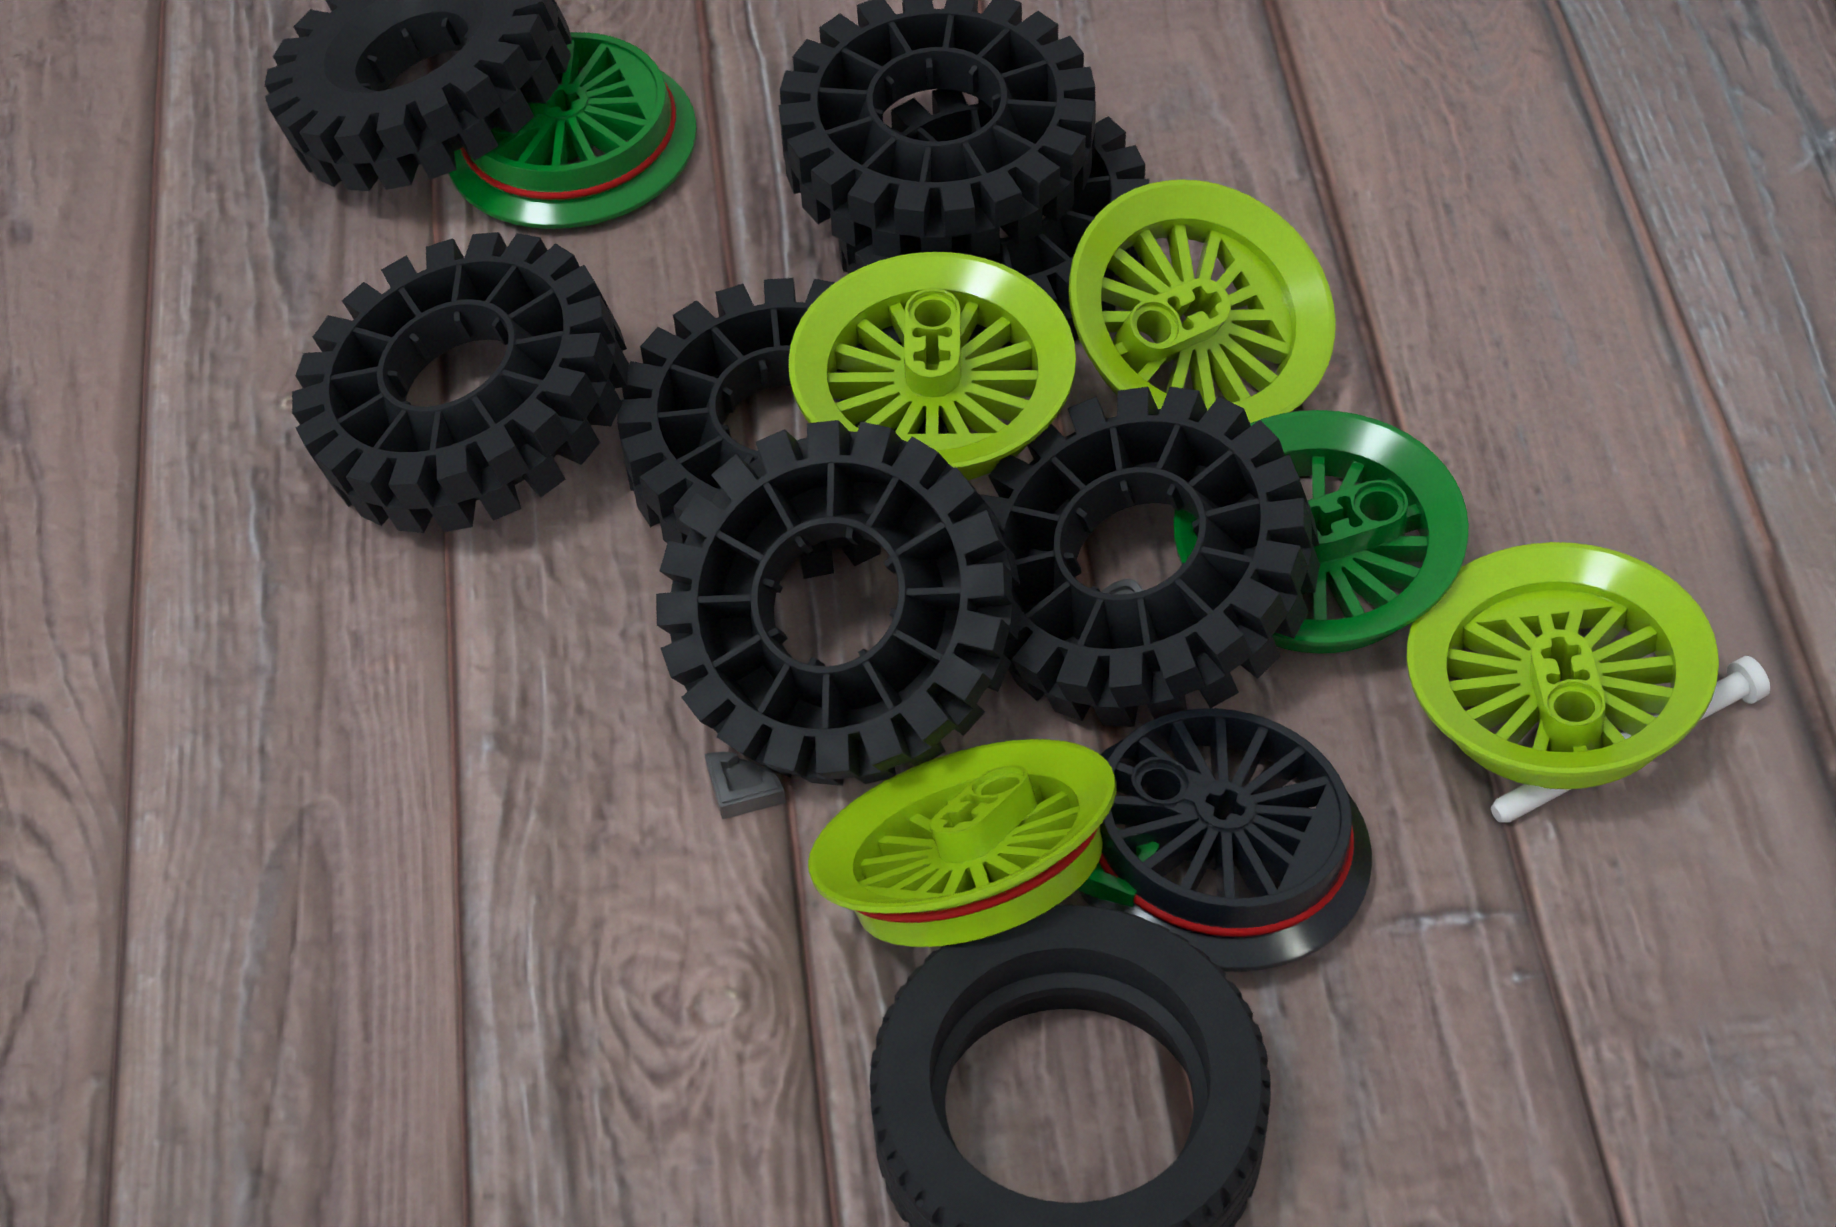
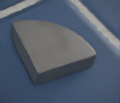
(742, 785)

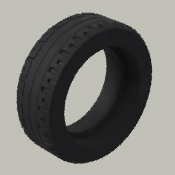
(1080, 962)

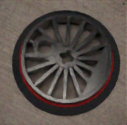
(1221, 824)

